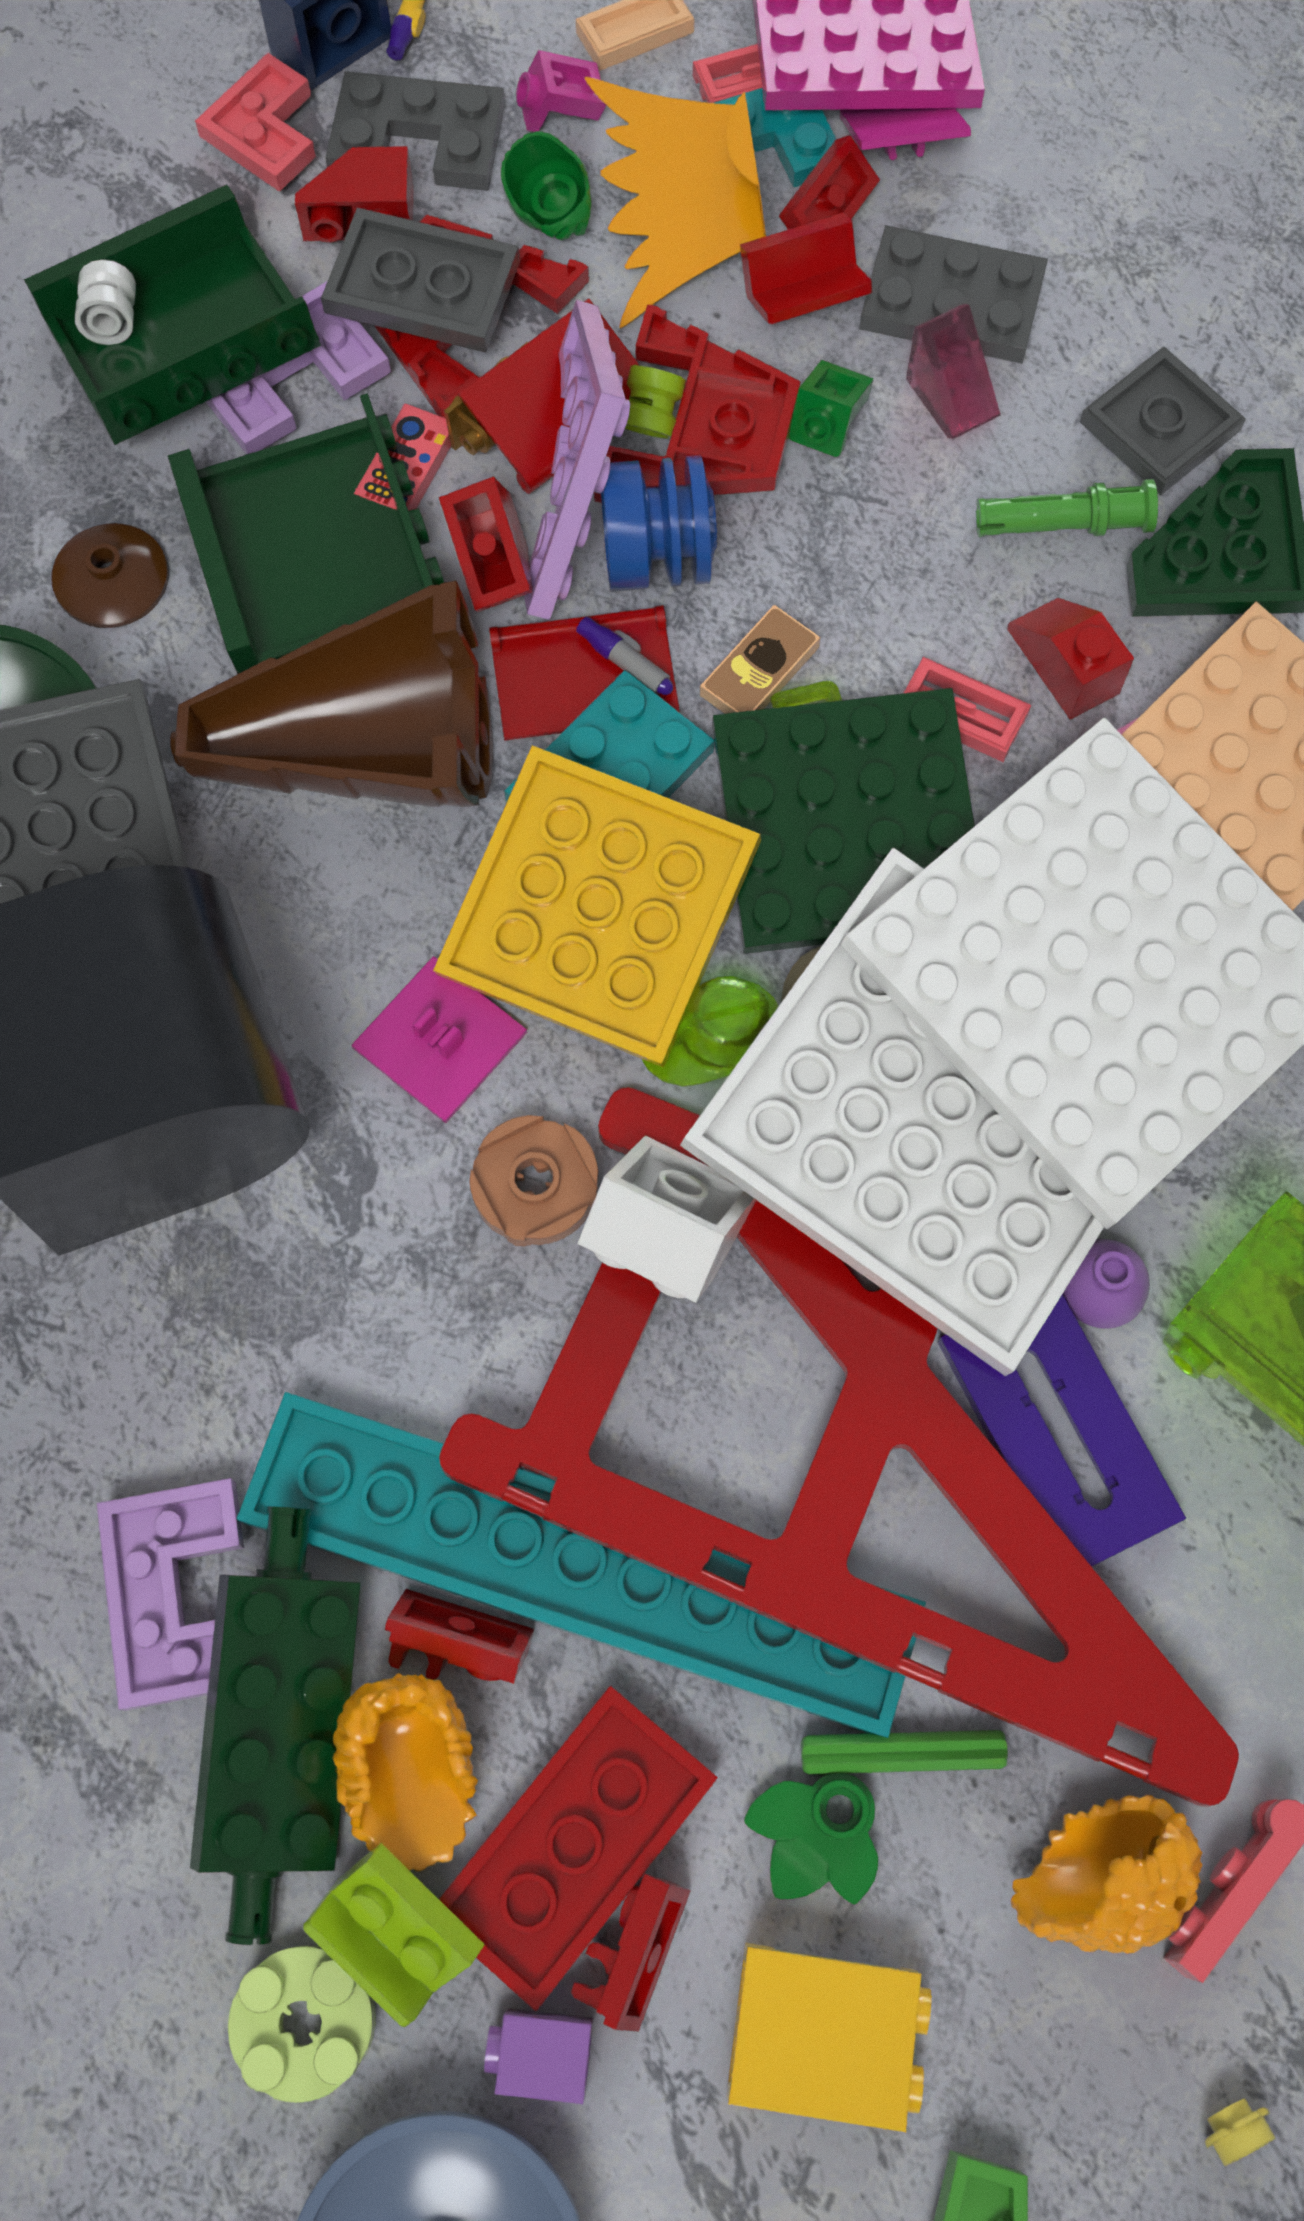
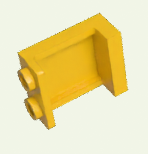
(828, 2038)

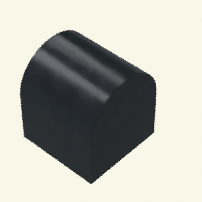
(134, 1055)

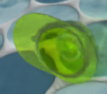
(716, 1031)

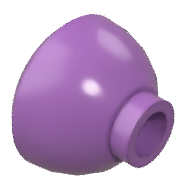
(1108, 1285)

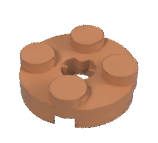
(545, 1146)

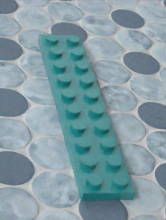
(391, 1507)

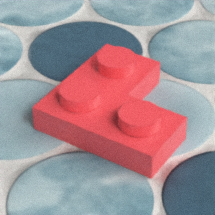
(251, 125)

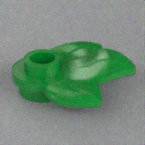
(809, 1844)

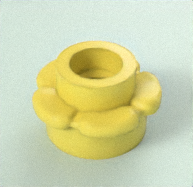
(1238, 2131)

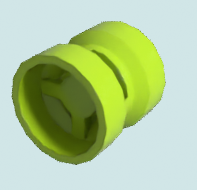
(653, 401)

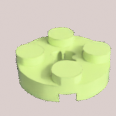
(269, 2055)

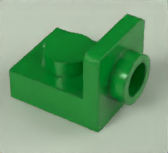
(827, 407)

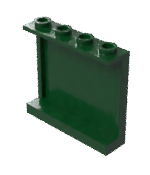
(202, 317)
(292, 542)

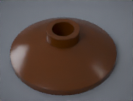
(115, 593)

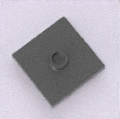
(1162, 420)

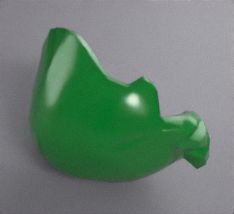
(547, 185)

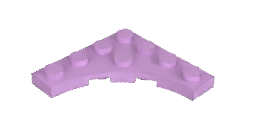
(595, 413)

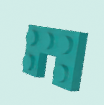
(796, 135)

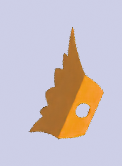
(692, 185)

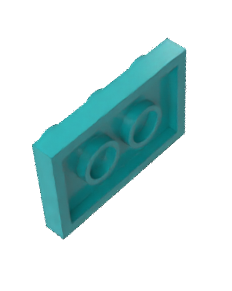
(634, 739)

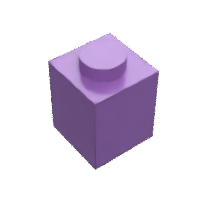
(540, 2055)

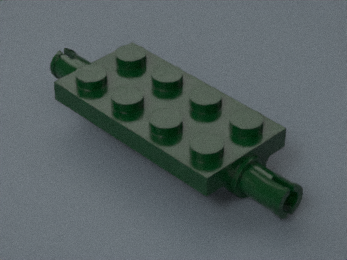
(270, 1725)

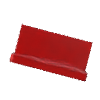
(803, 269)

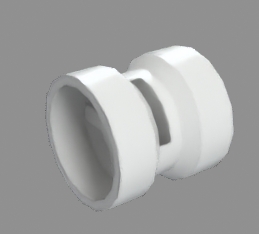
(105, 302)

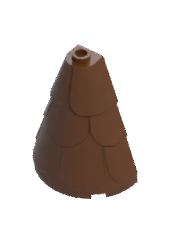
(355, 713)

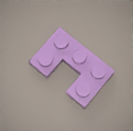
(345, 358)
(141, 1545)

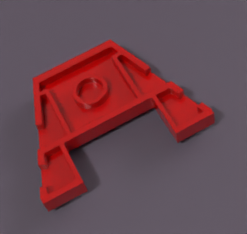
(425, 359)
(730, 410)

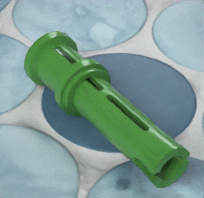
(1090, 510)

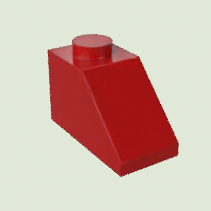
(488, 543)
(1073, 653)

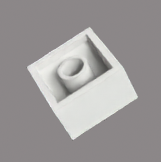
(666, 1219)

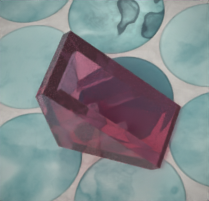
(951, 372)

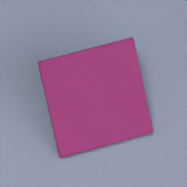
(903, 126)
(439, 1041)

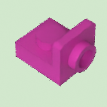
(558, 86)

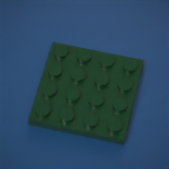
(832, 799)

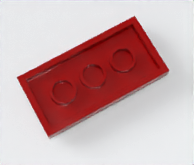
(575, 1845)

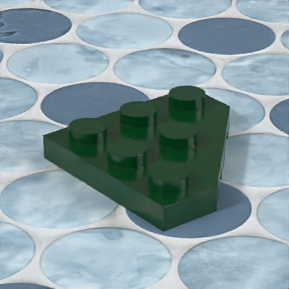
(1227, 544)

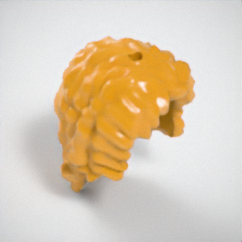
(405, 1769)
(1112, 1877)

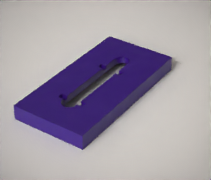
(1138, 1492)

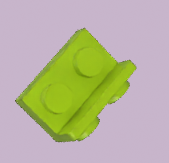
(391, 1934)

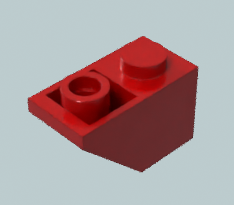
(361, 178)

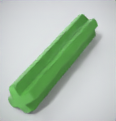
(904, 1752)

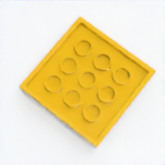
(597, 905)

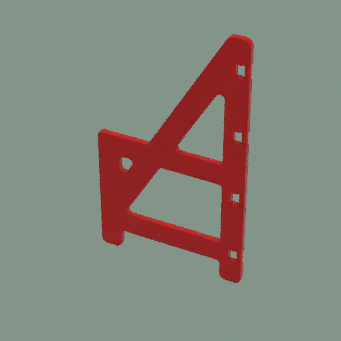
(802, 1577)

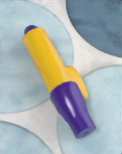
(405, 26)

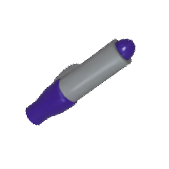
(625, 654)

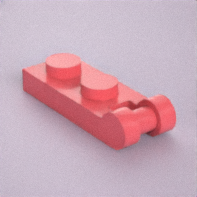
(1240, 1886)

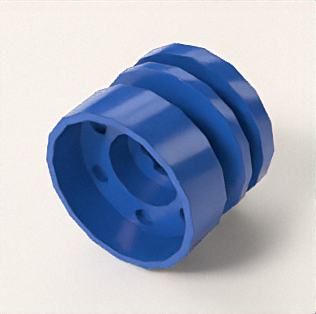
(657, 524)

